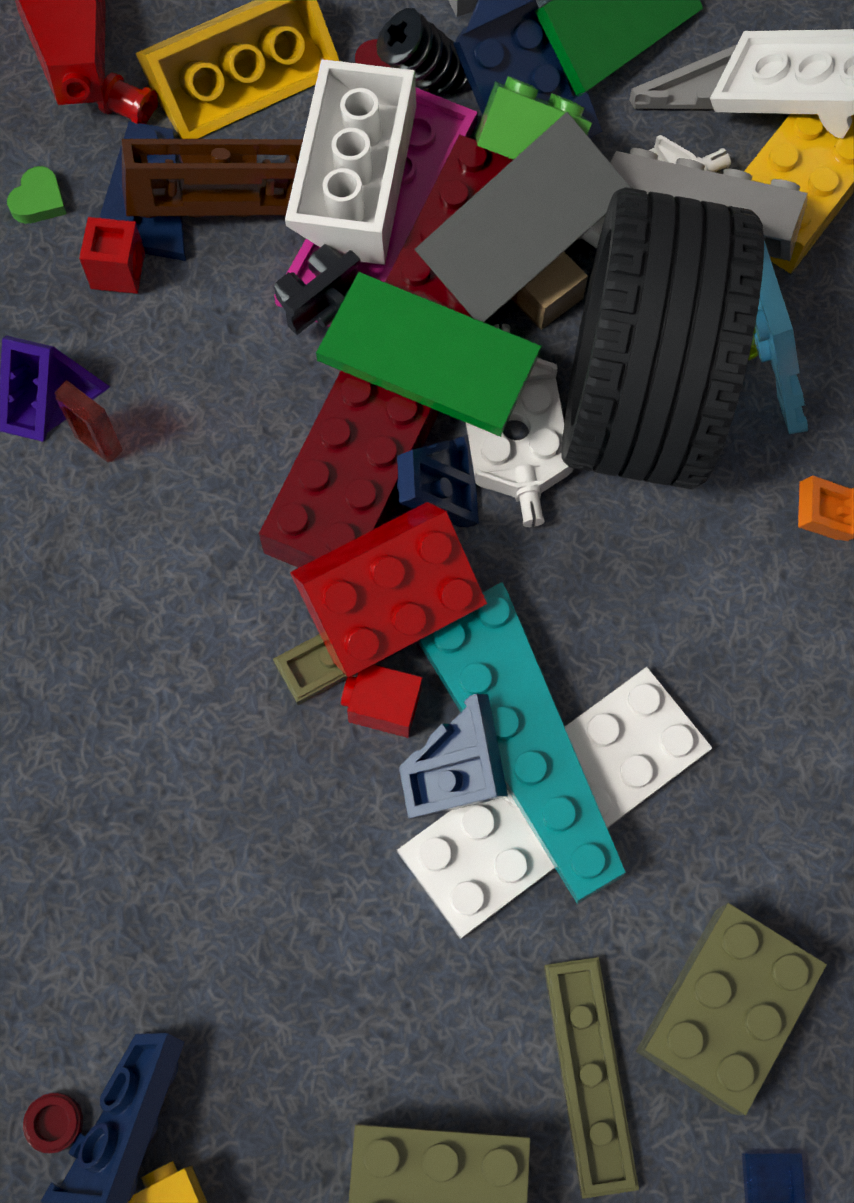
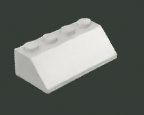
(353, 158)

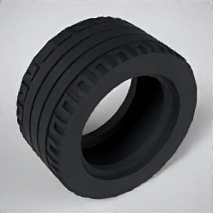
(663, 338)

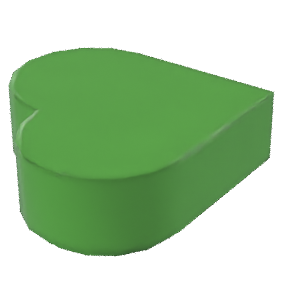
(37, 197)

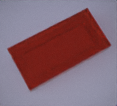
(88, 421)

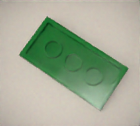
(604, 35)
(429, 353)

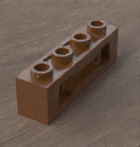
(212, 178)

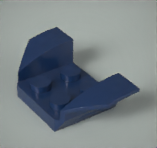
(510, 41)

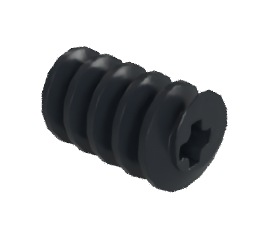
(418, 45)

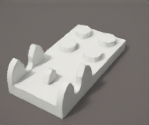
(791, 76)

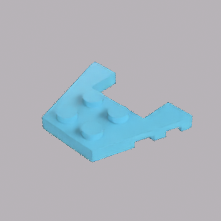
(776, 343)

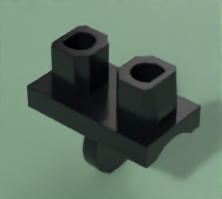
(322, 295)

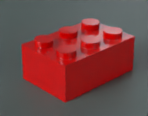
(389, 588)

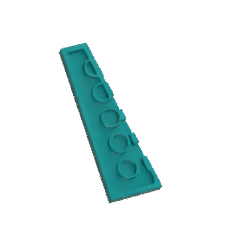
(541, 770)

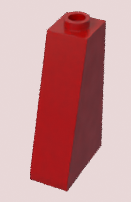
(68, 45)

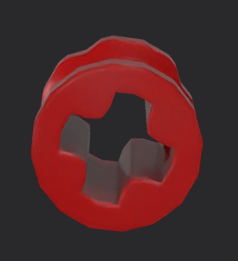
(127, 99)

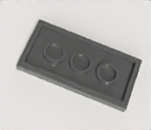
(522, 219)

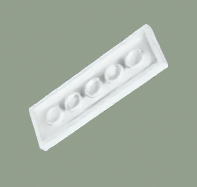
(487, 852)

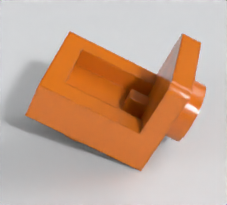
(826, 508)

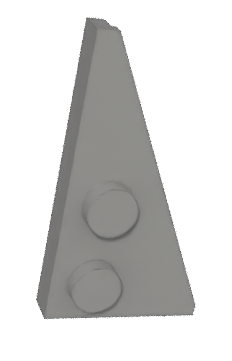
(685, 87)

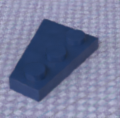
(160, 234)
(116, 1145)

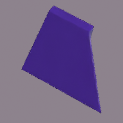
(28, 386)

